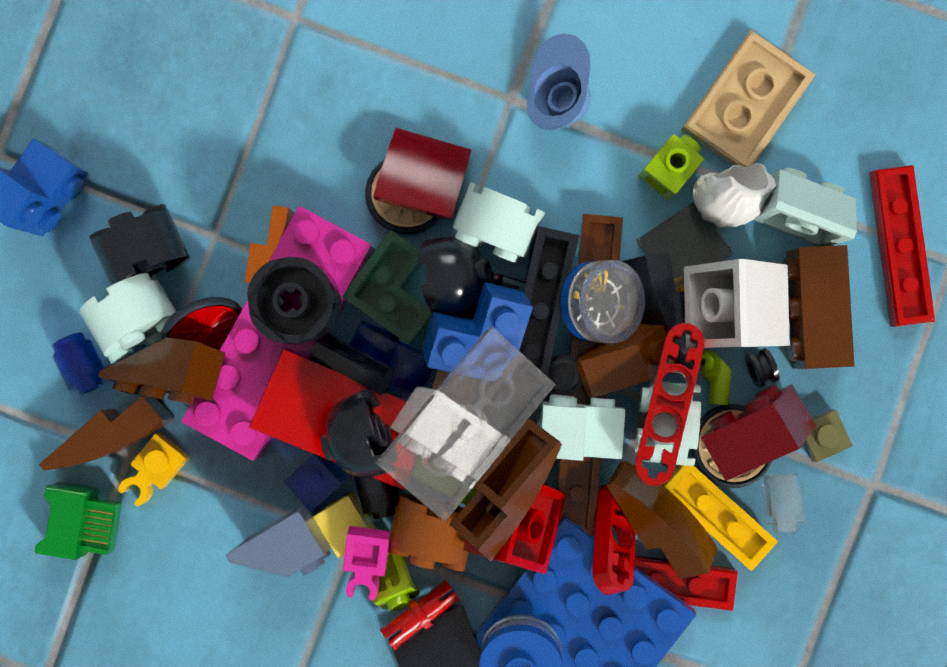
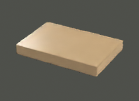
(748, 101)

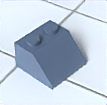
(284, 545)

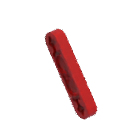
(674, 405)

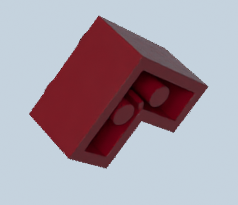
(768, 430)

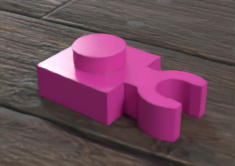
(366, 557)

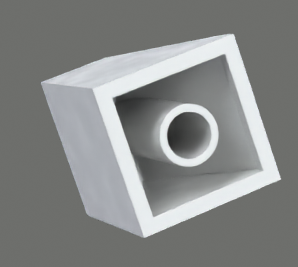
(738, 303)

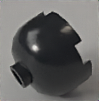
(453, 275)
(356, 435)

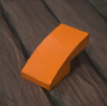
(261, 254)

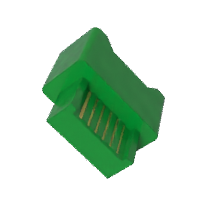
(79, 522)

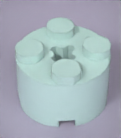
(497, 222)
(128, 316)
(665, 424)

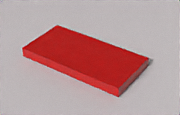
(301, 398)

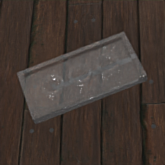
(466, 423)

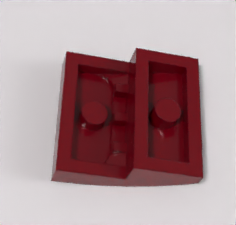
(422, 174)

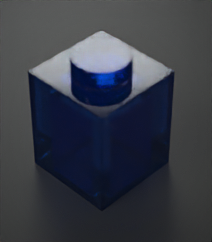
(315, 481)

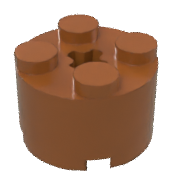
(426, 536)

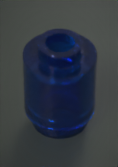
(78, 363)

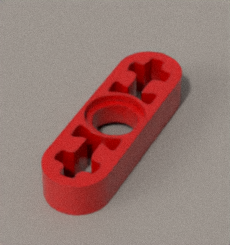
(612, 561)

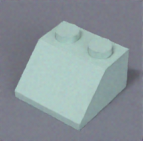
(809, 209)

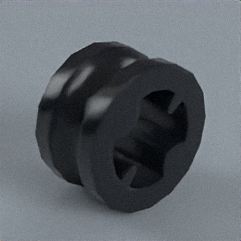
(762, 367)

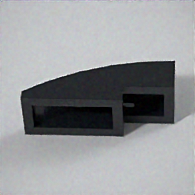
(662, 302)

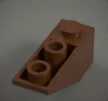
(169, 366)

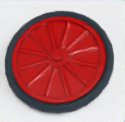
(203, 321)

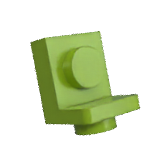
(396, 585)

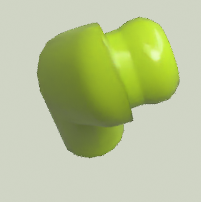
(718, 375)

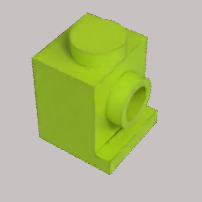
(662, 175)

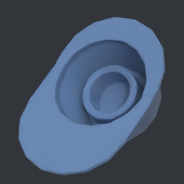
(559, 83)

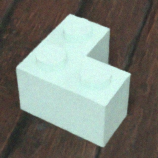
(584, 428)

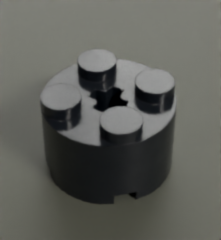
(139, 244)
(270, 302)

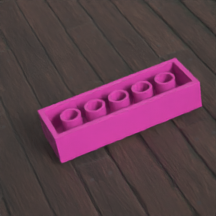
(252, 356)

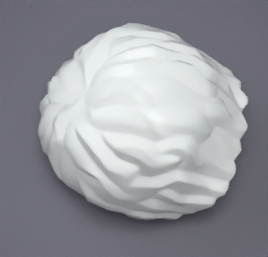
(733, 195)

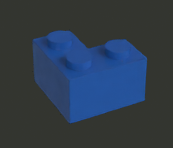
(38, 189)
(452, 336)

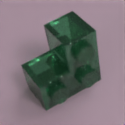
(381, 285)

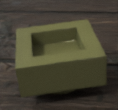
(827, 437)

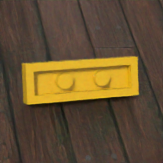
(721, 516)

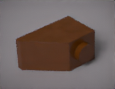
(624, 363)

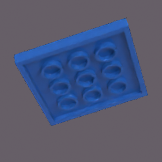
(594, 627)

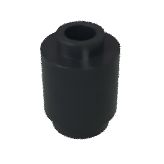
(376, 497)

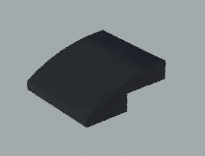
(444, 644)

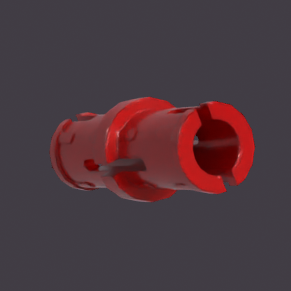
(419, 614)

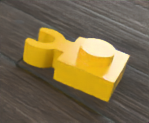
(156, 465)

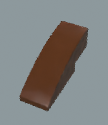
(110, 433)
(507, 489)
(663, 522)

